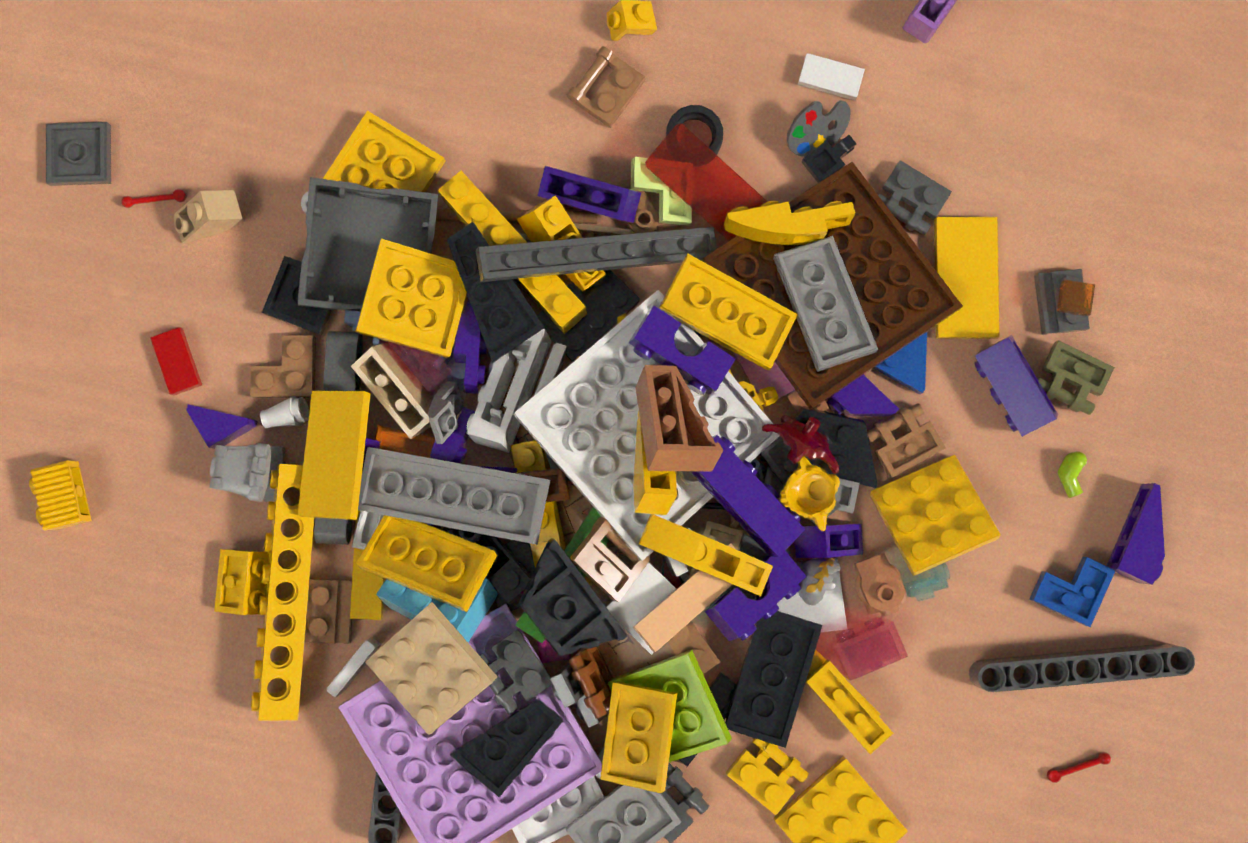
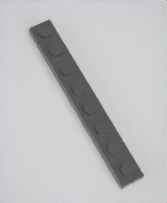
(592, 253)

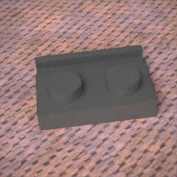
(1047, 294)

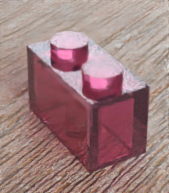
(868, 648)

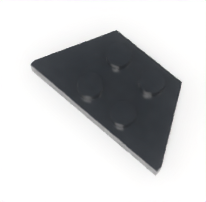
(847, 443)
(566, 605)

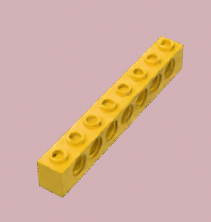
(285, 703)

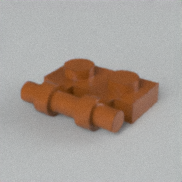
(593, 676)

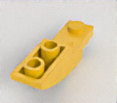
(777, 225)
(705, 554)

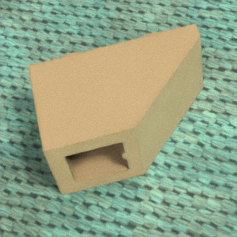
(207, 215)

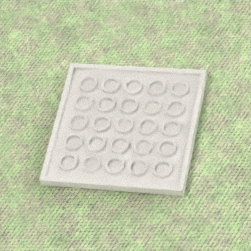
(591, 418)

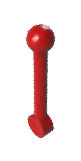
(179, 195)
(1055, 776)

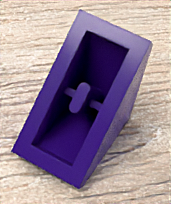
(219, 427)

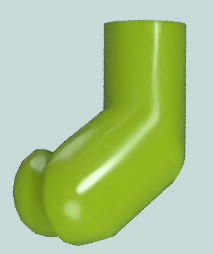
(1069, 472)

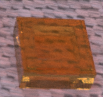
(1075, 297)

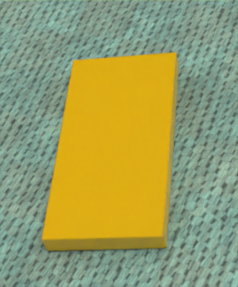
(969, 266)
(728, 312)
(334, 454)
(427, 560)

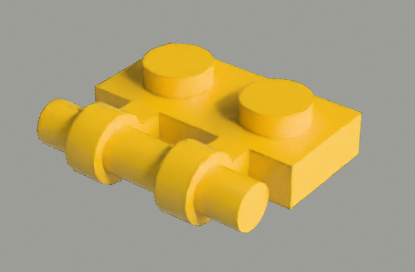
(761, 781)

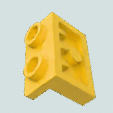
(240, 581)

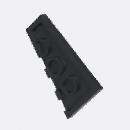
(498, 305)

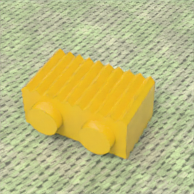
(59, 495)

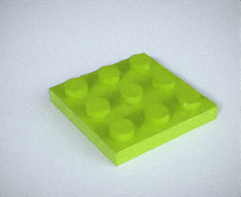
(697, 718)

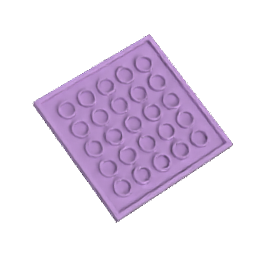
(433, 789)

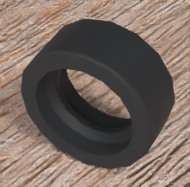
(703, 114)

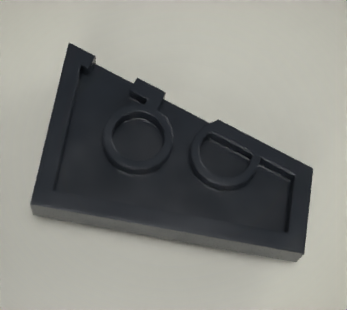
(508, 746)

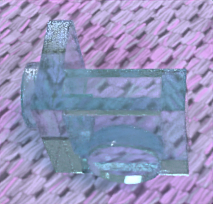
(924, 588)

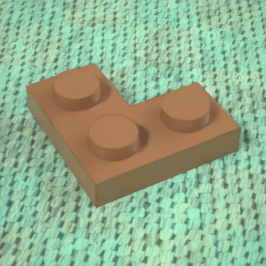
(295, 375)

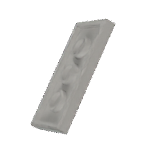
(825, 303)

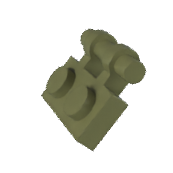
(1078, 369)

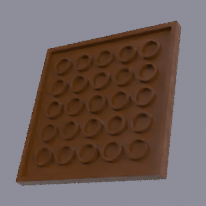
(887, 269)

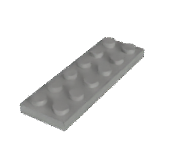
(453, 495)

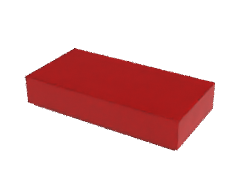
(176, 361)

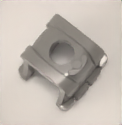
(246, 469)

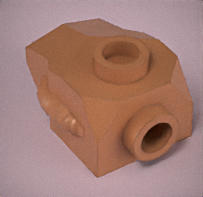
(879, 585)

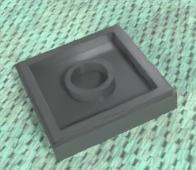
(78, 153)

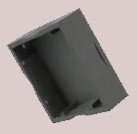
(344, 236)

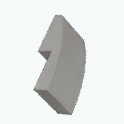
(443, 411)

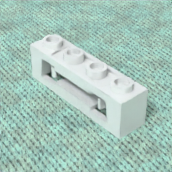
(488, 423)

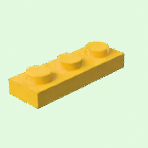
(849, 706)

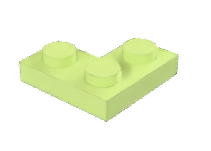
(671, 207)

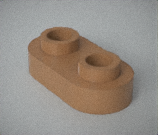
(644, 208)

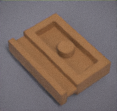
(328, 611)

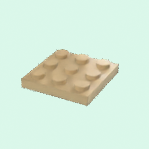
(431, 669)

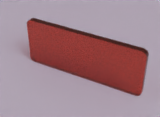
(701, 178)

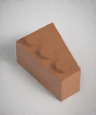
(670, 424)

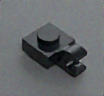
(827, 159)

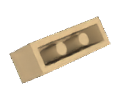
(395, 388)

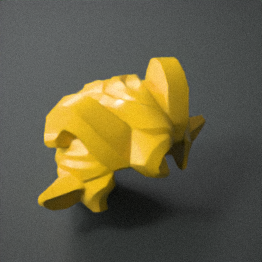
(811, 492)

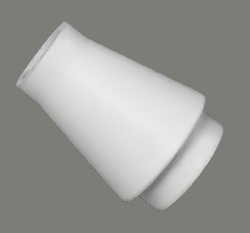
(289, 412)

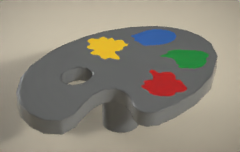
(811, 127)

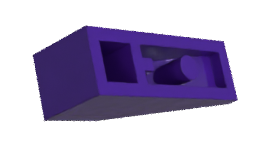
(1141, 541)

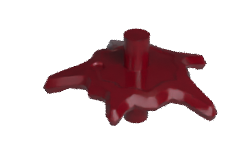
(804, 440)

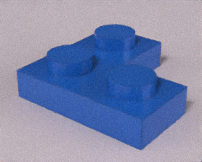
(1080, 597)

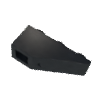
(506, 572)

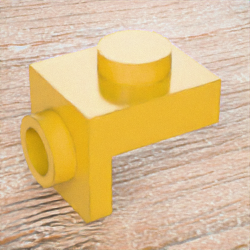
(631, 18)

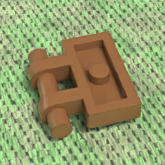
(908, 449)

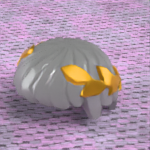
(818, 579)

